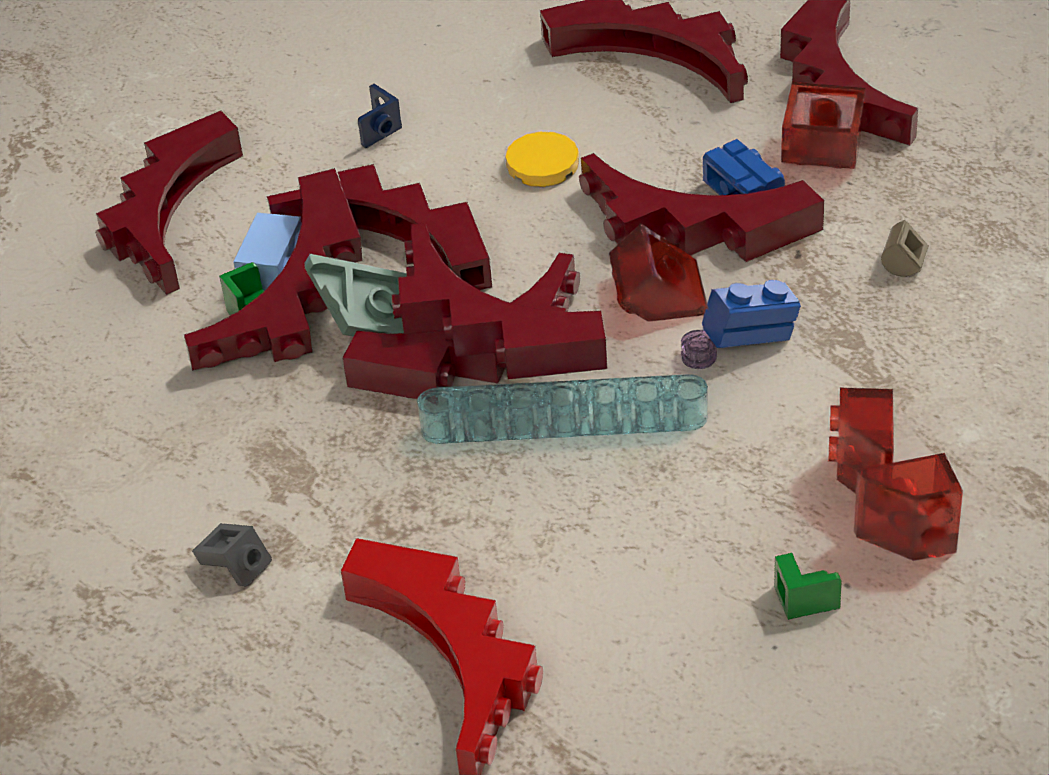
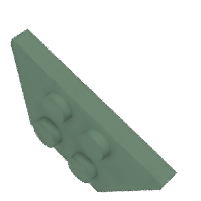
(356, 294)

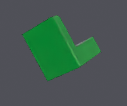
(240, 287)
(805, 593)

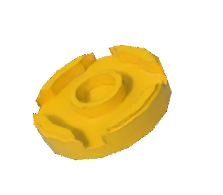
(542, 158)

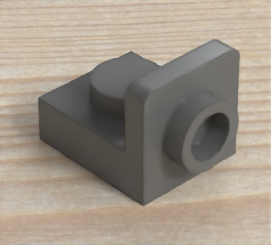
(235, 548)

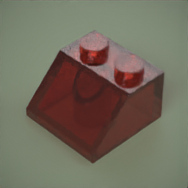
(823, 125)
(656, 278)
(863, 430)
(910, 507)

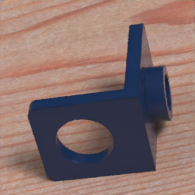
(382, 119)

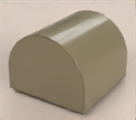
(904, 250)

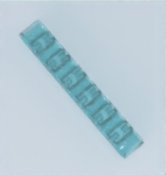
(563, 409)

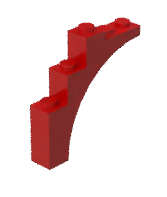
(464, 628)

